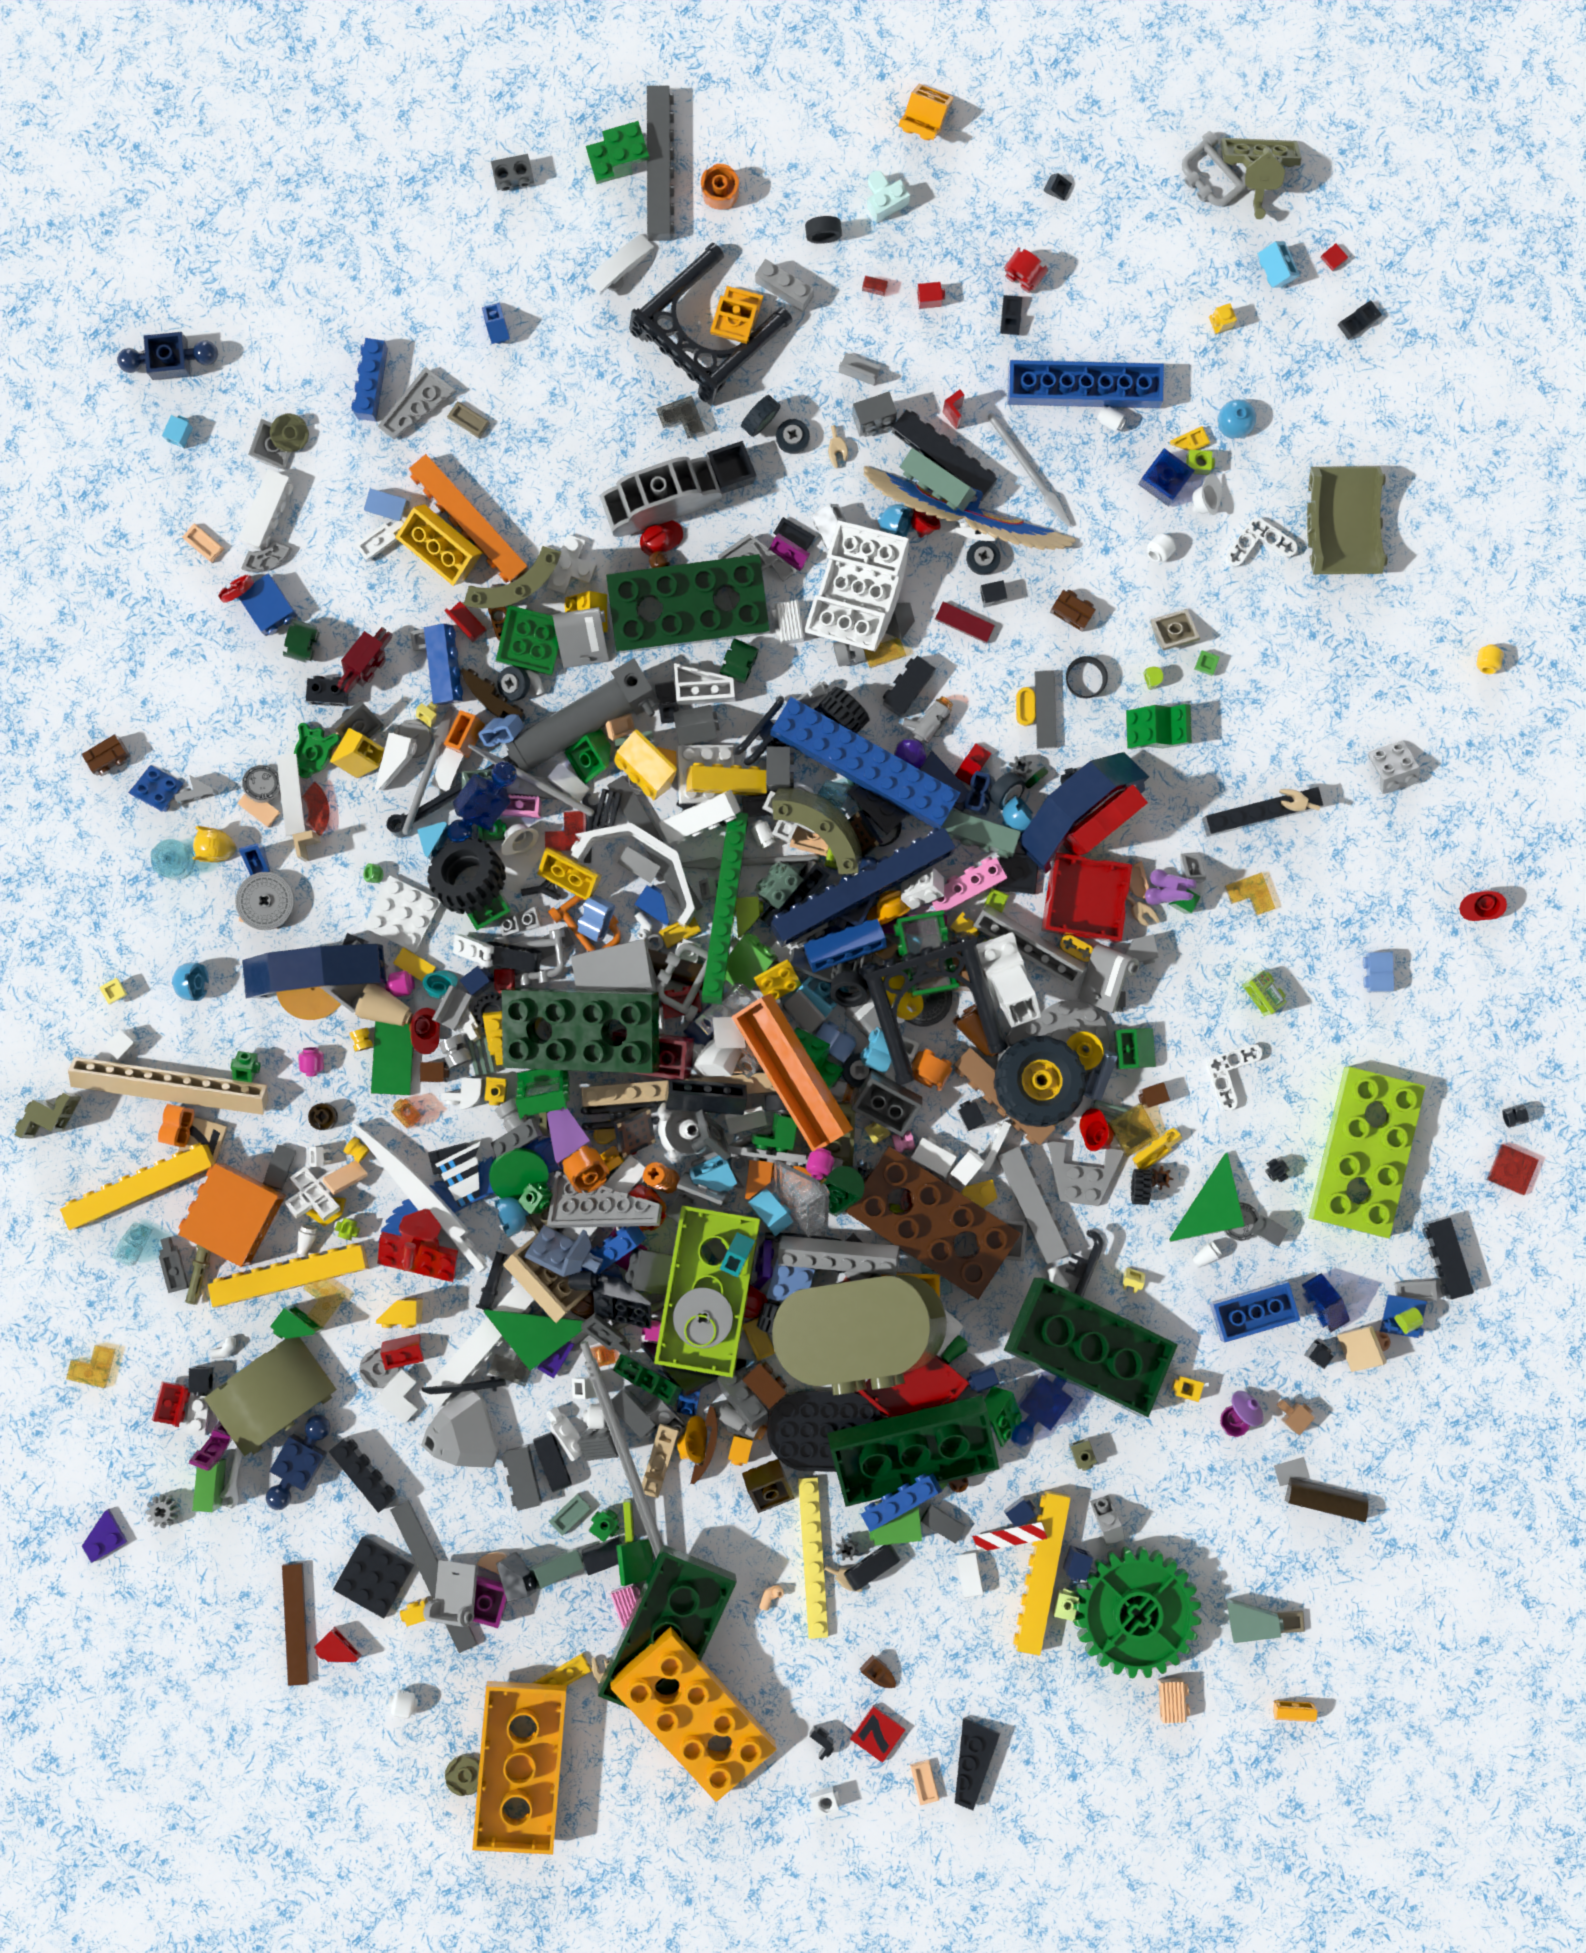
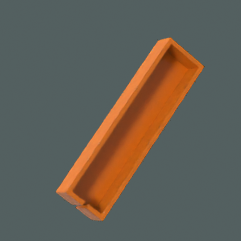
(792, 1072)

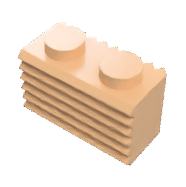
(1173, 1701)

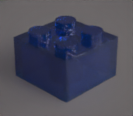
(1166, 477)

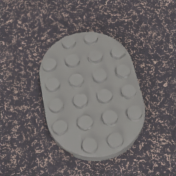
(1061, 1022)

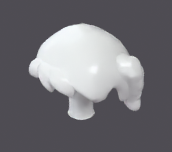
(677, 1131)

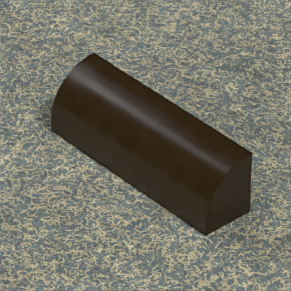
(684, 973)
(1327, 1499)

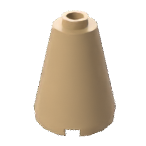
(382, 1007)

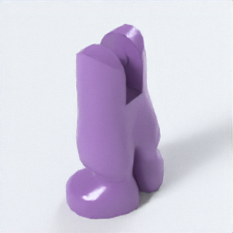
(1173, 888)

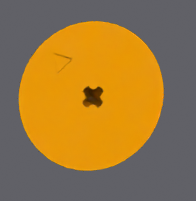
(308, 1003)

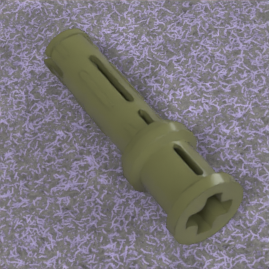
(200, 1265)

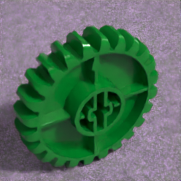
(1117, 1635)

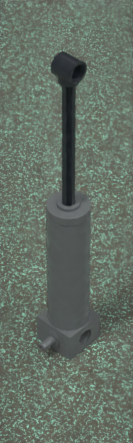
(561, 730)

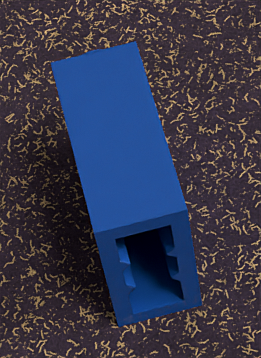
(267, 605)

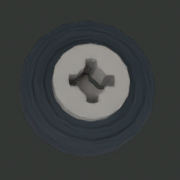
(791, 443)
(981, 564)
(516, 676)
(853, 1073)

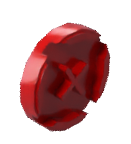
(237, 588)

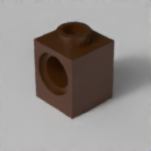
(434, 1072)
(1153, 1095)

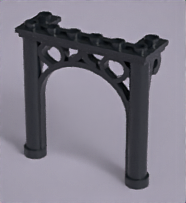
(710, 379)
(887, 1014)

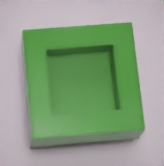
(1206, 663)

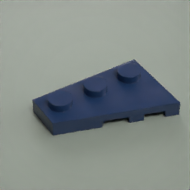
(936, 768)

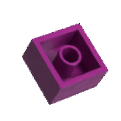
(489, 1602)

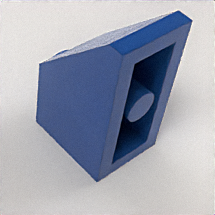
(495, 323)
(653, 903)

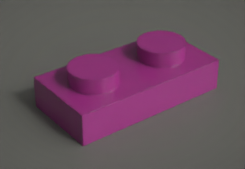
(789, 552)

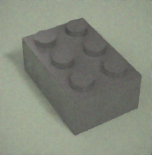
(887, 1103)

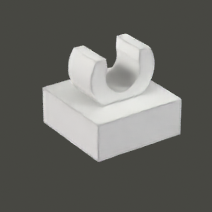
(317, 1156)

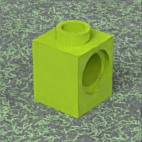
(1206, 456)

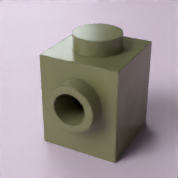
(1083, 1454)

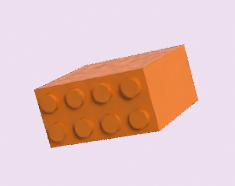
(231, 1214)

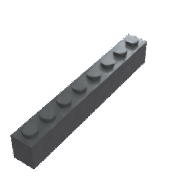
(659, 163)

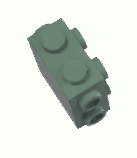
(779, 884)

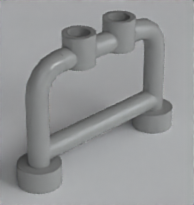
(1205, 192)
(544, 975)
(665, 975)

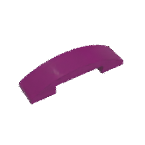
(212, 1449)

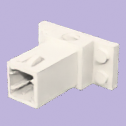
(1008, 979)

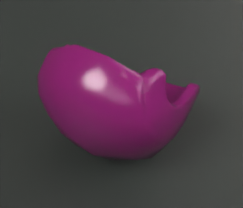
(1232, 1423)

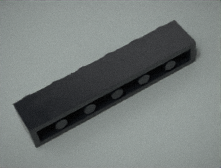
(940, 451)
(1256, 813)

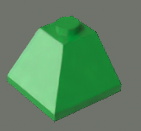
(589, 755)
(294, 1323)

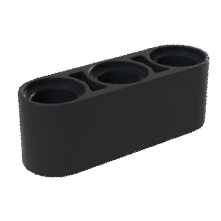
(515, 957)
(552, 1462)
(871, 1566)

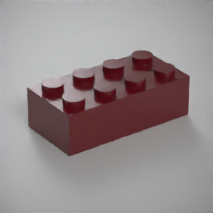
(674, 1055)

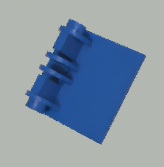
(156, 788)
(1395, 1306)

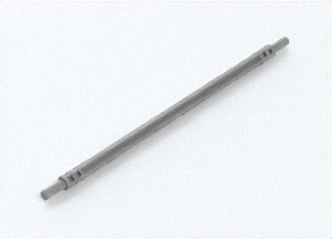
(622, 1449)

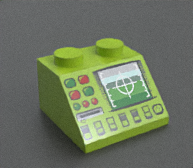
(1264, 993)

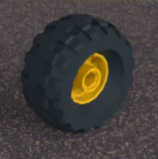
(1060, 1077)

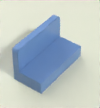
(385, 504)

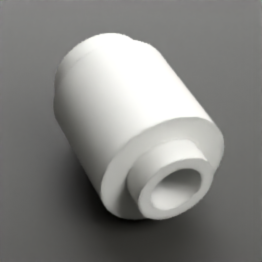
(1111, 418)
(762, 834)

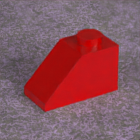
(336, 1648)

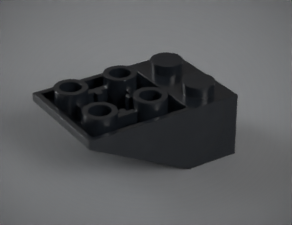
(621, 1302)

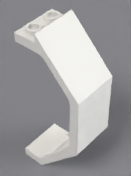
(589, 838)

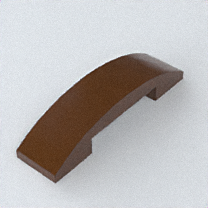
(711, 1421)

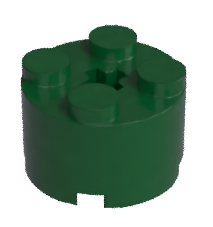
(300, 641)
(739, 661)

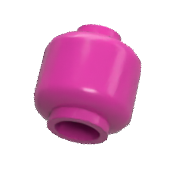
(400, 983)
(311, 1061)
(820, 1163)

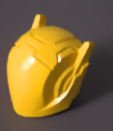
(212, 845)

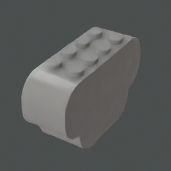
(660, 494)

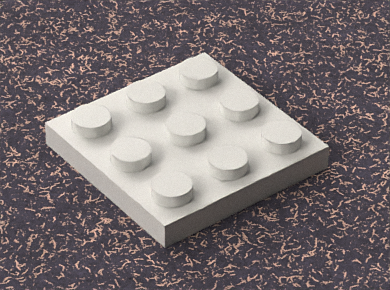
(700, 754)
(402, 914)

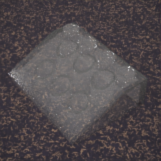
(803, 1196)

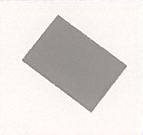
(1292, 1469)

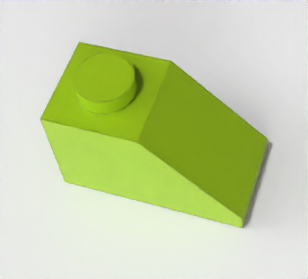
(747, 913)

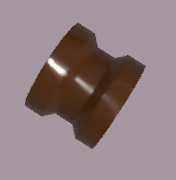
(959, 1485)

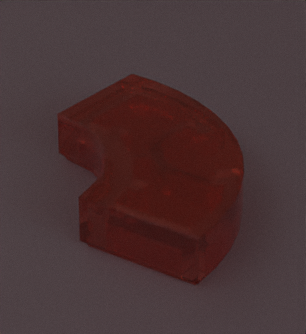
(317, 808)

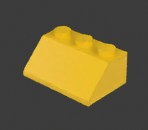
(645, 765)
(569, 873)

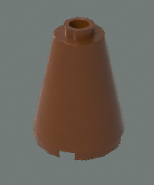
(971, 1027)

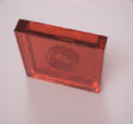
(1512, 1169)

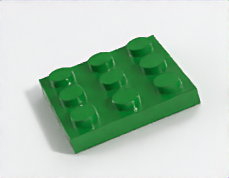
(528, 641)

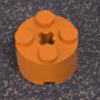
(719, 176)
(930, 1069)
(585, 1169)

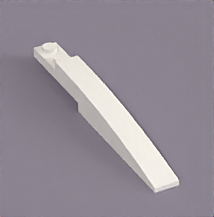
(422, 1196)

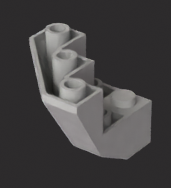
(463, 1433)

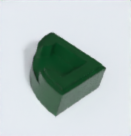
(1036, 777)

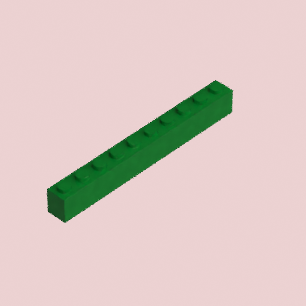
(725, 909)

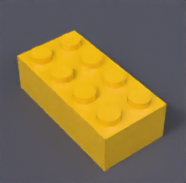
(438, 544)

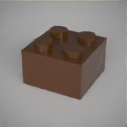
(765, 1384)

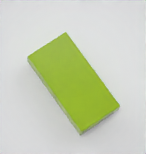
(628, 1520)

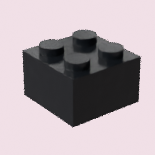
(732, 467)

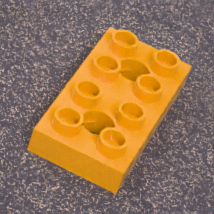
(693, 1714)
(519, 1767)

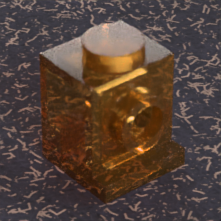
(398, 1112)

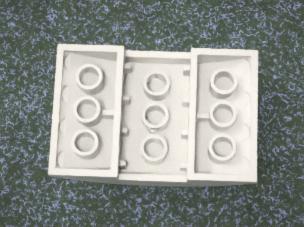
(859, 586)

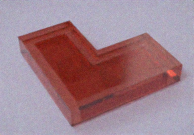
(565, 839)

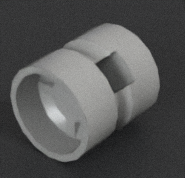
(843, 655)
(455, 1051)
(509, 1112)

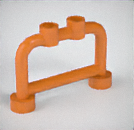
(561, 913)

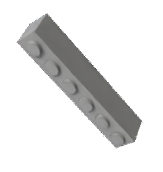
(1031, 945)
(1032, 1204)
(838, 1255)

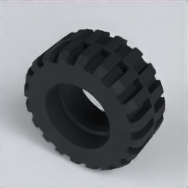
(480, 889)

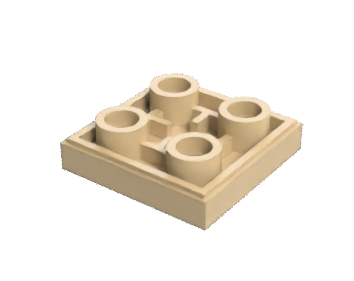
(1361, 1348)

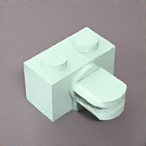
(886, 197)

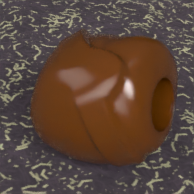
(659, 559)

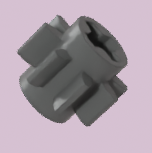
(1021, 762)
(843, 1552)

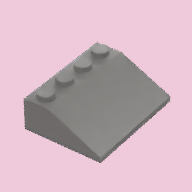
(615, 968)

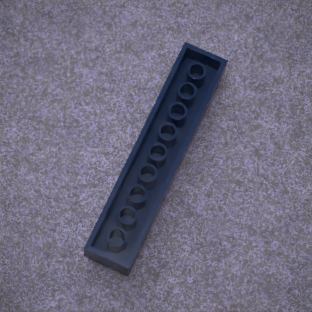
(863, 886)

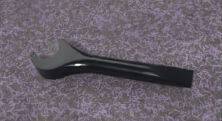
(589, 823)

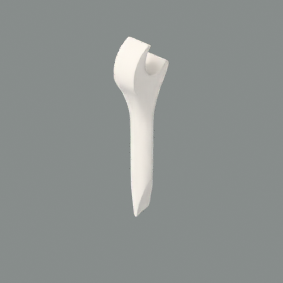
(231, 1488)

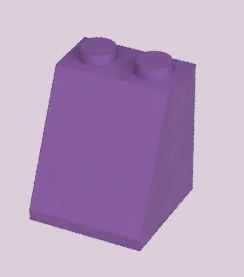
(565, 1134)

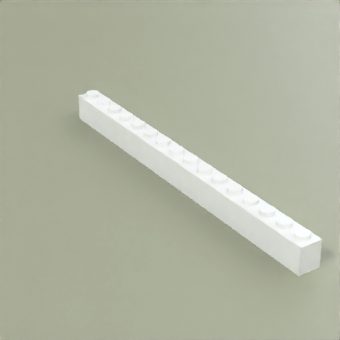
(518, 1300)

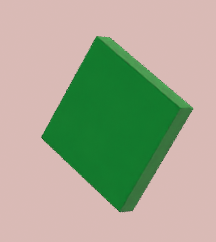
(634, 1561)

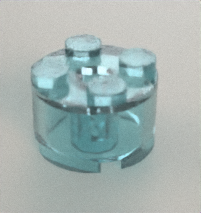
(162, 855)

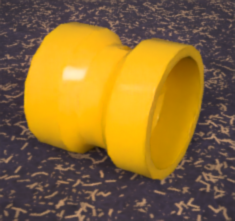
(361, 1039)
(356, 1149)

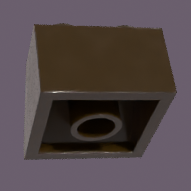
(767, 1485)

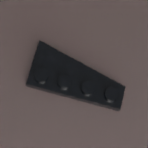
(974, 1760)

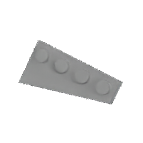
(417, 401)

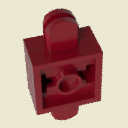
(364, 659)

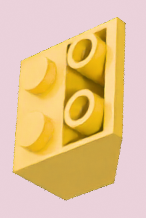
(586, 601)
(357, 754)
(404, 1312)

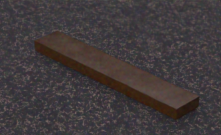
(295, 1624)

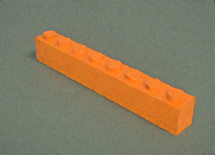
(465, 515)

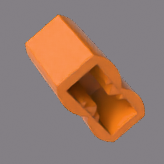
(176, 1125)

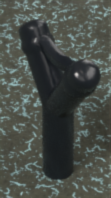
(543, 888)

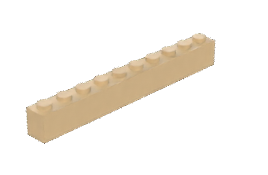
(168, 1085)
(656, 1090)

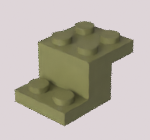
(47, 1115)

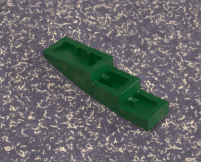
(647, 1379)

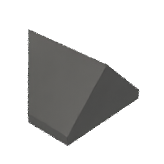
(901, 620)

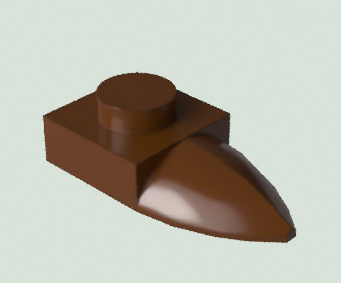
(878, 1672)

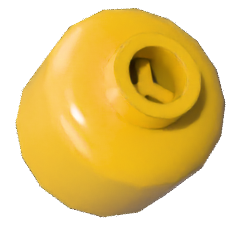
(1489, 659)

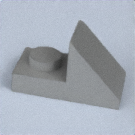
(199, 792)

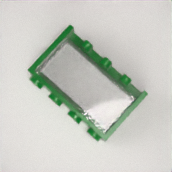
(920, 932)
(542, 1091)

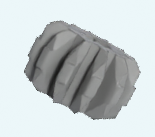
(158, 1504)

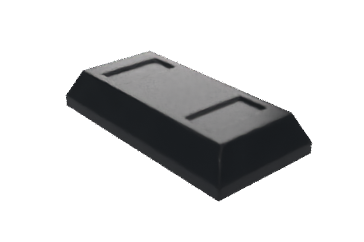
(794, 533)

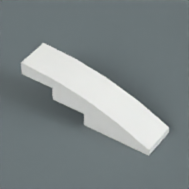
(620, 263)
(291, 794)

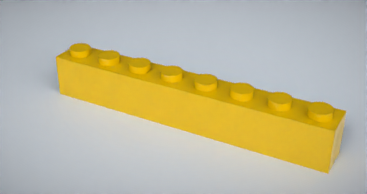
(135, 1188)
(288, 1276)
(1042, 1574)

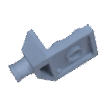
(563, 1253)

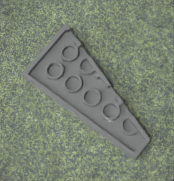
(772, 1156)
(598, 1208)

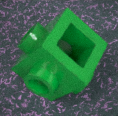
(245, 1066)
(535, 1198)
(603, 1531)

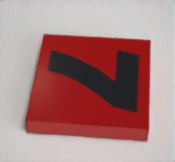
(877, 1734)

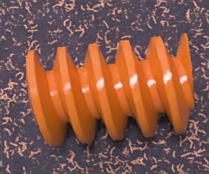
(661, 1177)

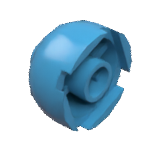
(1236, 419)
(895, 520)
(1017, 814)
(190, 981)
(511, 1215)

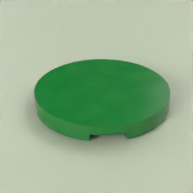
(516, 1170)

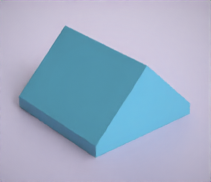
(433, 838)

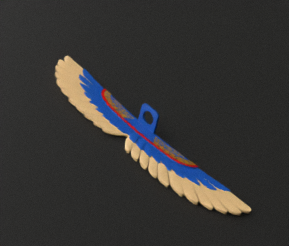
(983, 520)

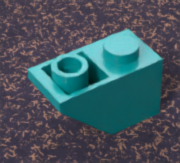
(737, 1255)

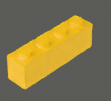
(720, 779)

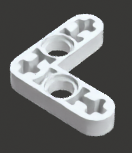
(1254, 536)
(1222, 1072)

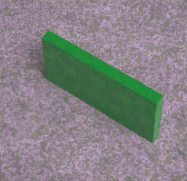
(392, 1060)

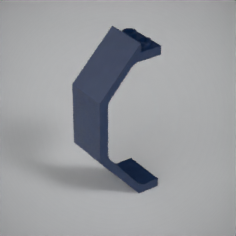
(1074, 801)
(313, 968)

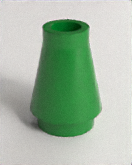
(955, 1349)

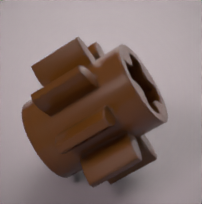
(1166, 1178)

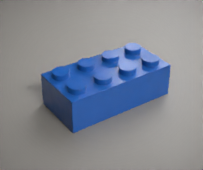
(1254, 1311)

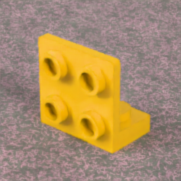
(778, 980)

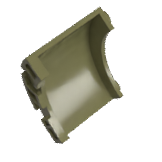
(1345, 520)
(520, 588)
(823, 819)
(270, 1394)

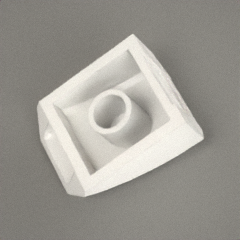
(716, 1061)

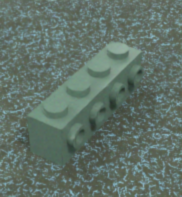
(937, 479)
(981, 833)

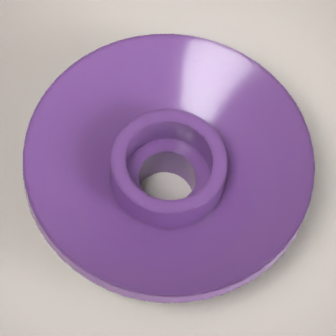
(1247, 1408)

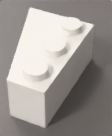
(702, 687)

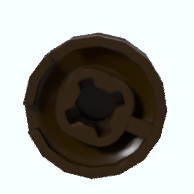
(322, 1116)

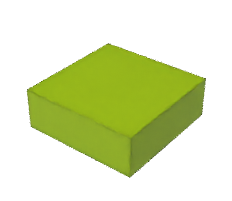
(996, 899)

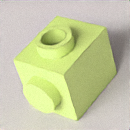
(1063, 1604)

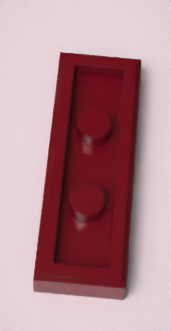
(964, 622)

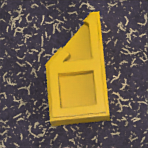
(1192, 440)

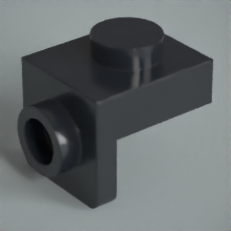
(821, 1737)

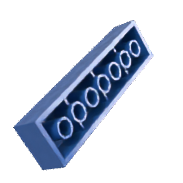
(1085, 384)

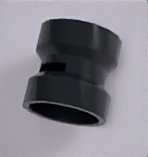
(1515, 1116)

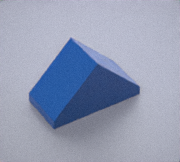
(255, 858)

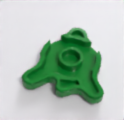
(314, 750)

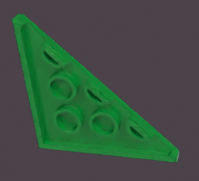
(1214, 1208)
(533, 1335)

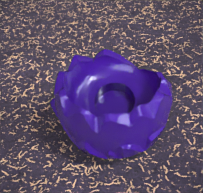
(911, 752)

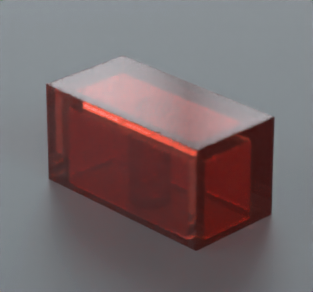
(874, 285)

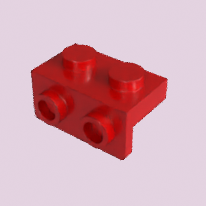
(680, 997)
(171, 1403)

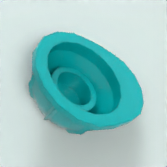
(438, 982)

